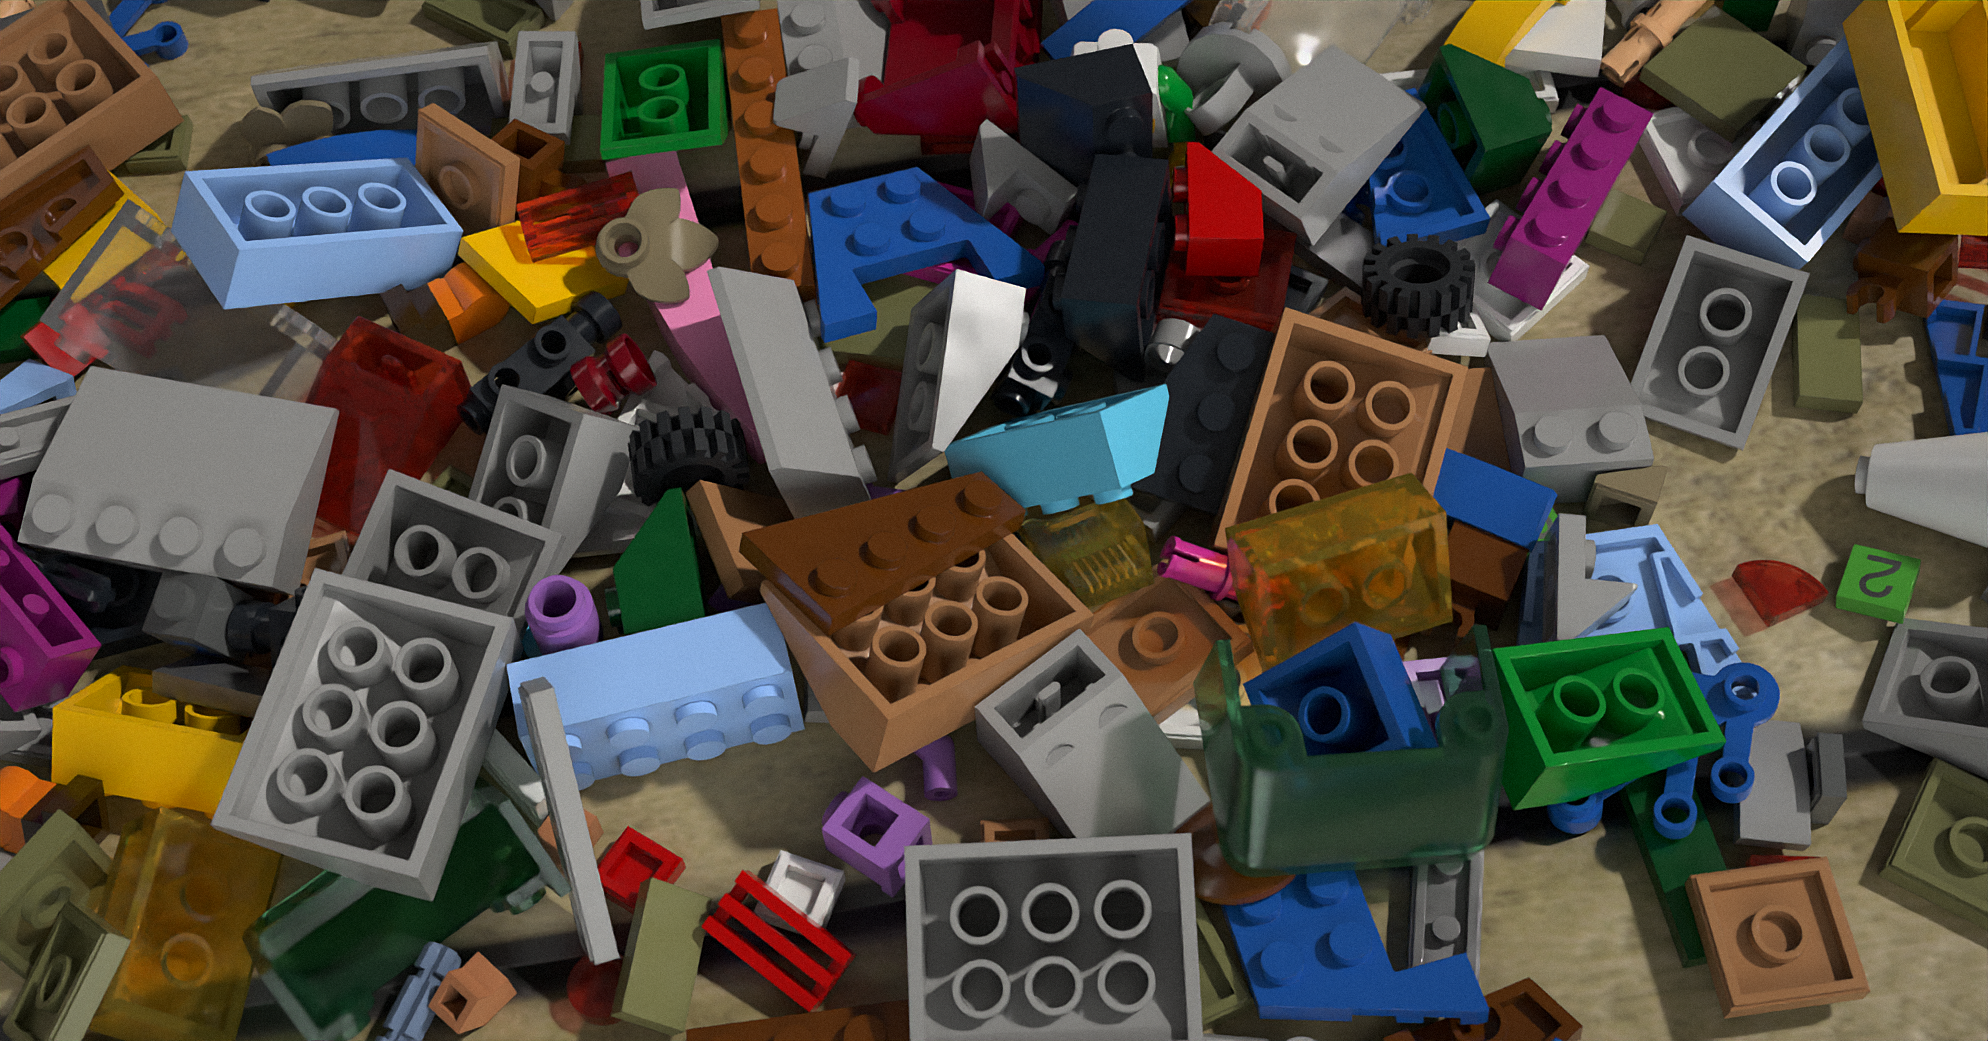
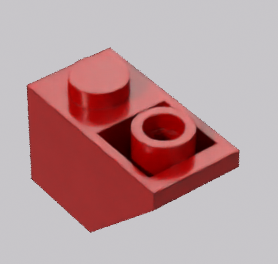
(1220, 217)

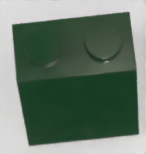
(1485, 117)
(659, 572)

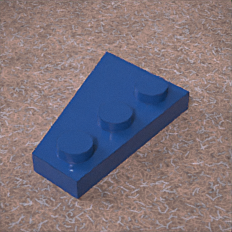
(1423, 189)

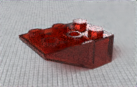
(393, 415)

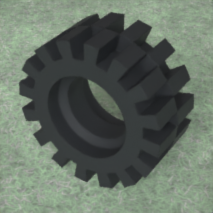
(1417, 286)
(687, 450)

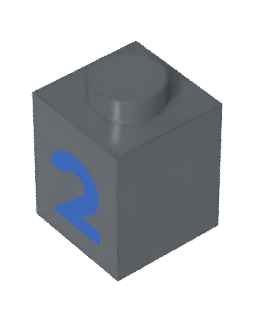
(194, 614)

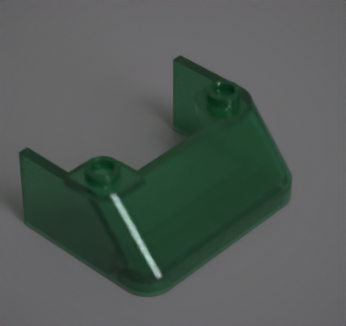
(1353, 809)
(345, 939)

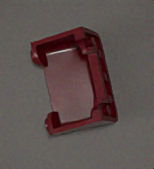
(950, 66)

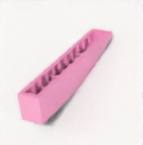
(693, 326)

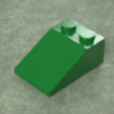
(664, 99)
(1598, 714)

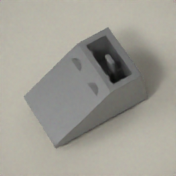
(1318, 139)
(1087, 747)

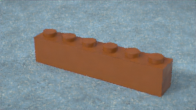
(766, 152)

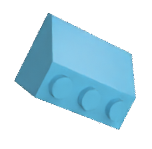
(1069, 450)

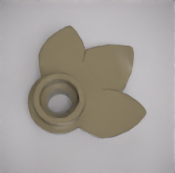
(296, 124)
(665, 246)

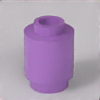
(562, 615)

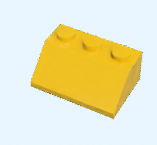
(146, 743)

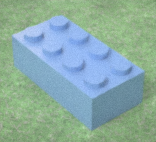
(1796, 171)
(313, 230)
(668, 694)

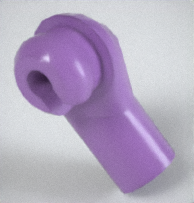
(939, 769)

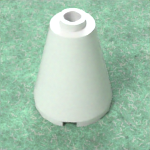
(1931, 483)

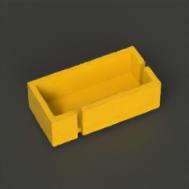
(1927, 108)

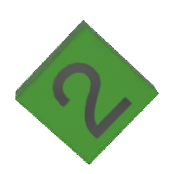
(1878, 583)

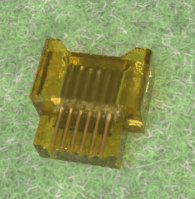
(1093, 550)

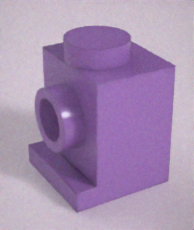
(874, 811)

